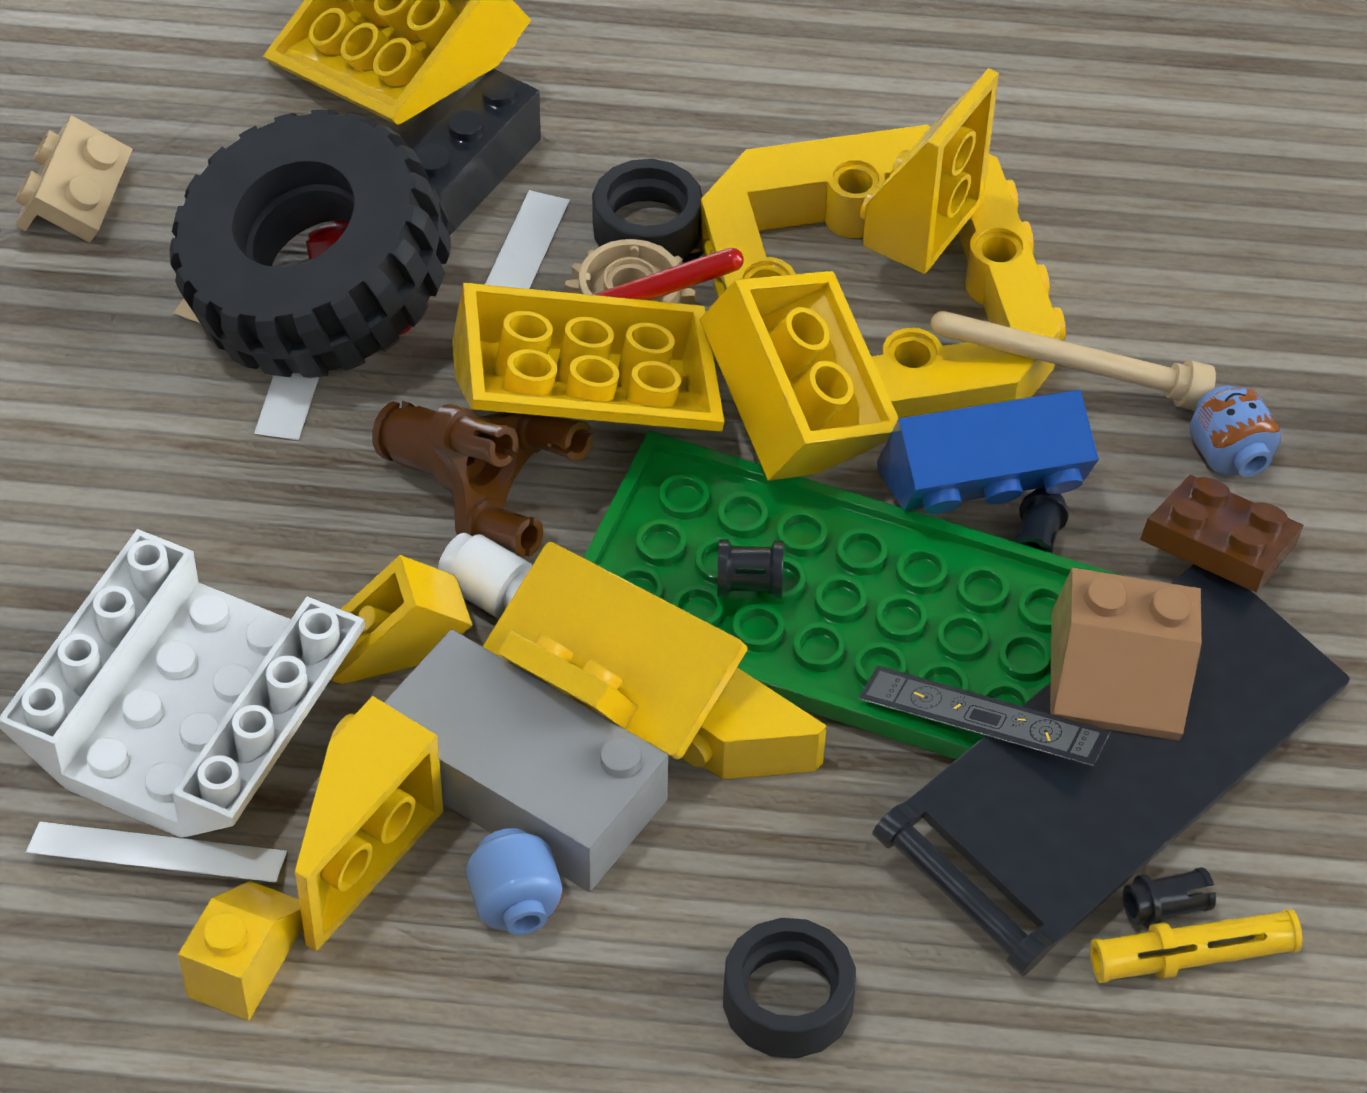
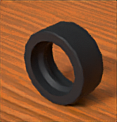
(648, 181)
(792, 941)

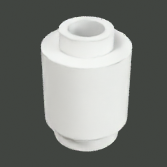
(484, 571)

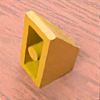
(405, 617)
(756, 734)
(239, 947)

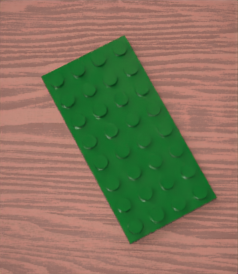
(856, 590)

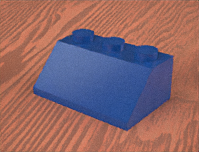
(989, 452)

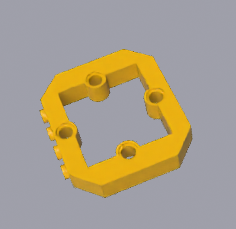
(828, 184)

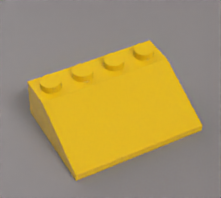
(396, 52)
(585, 357)

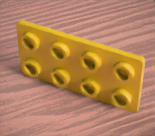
(616, 648)

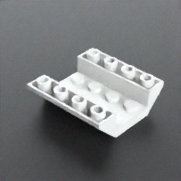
(174, 691)

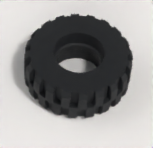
(346, 298)

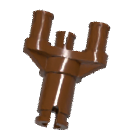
(478, 460)

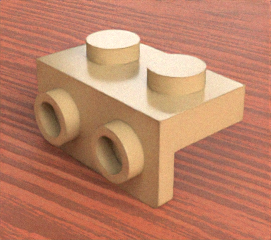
(74, 179)

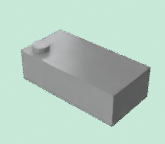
(533, 757)

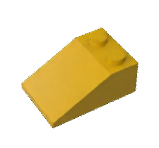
(935, 183)
(368, 810)

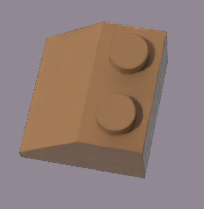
(1124, 653)

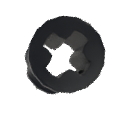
(752, 579)

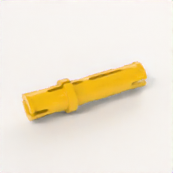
(1119, 956)

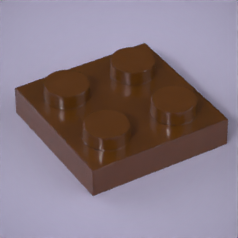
(1222, 531)

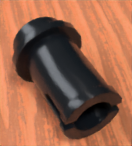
(1041, 519)
(1161, 898)

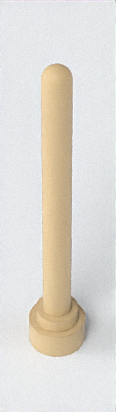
(1182, 382)

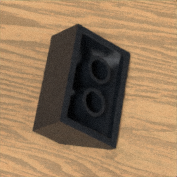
(475, 139)

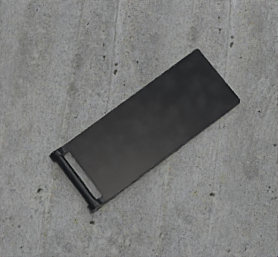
(1075, 832)

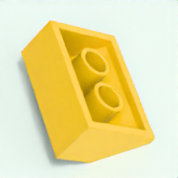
(798, 372)

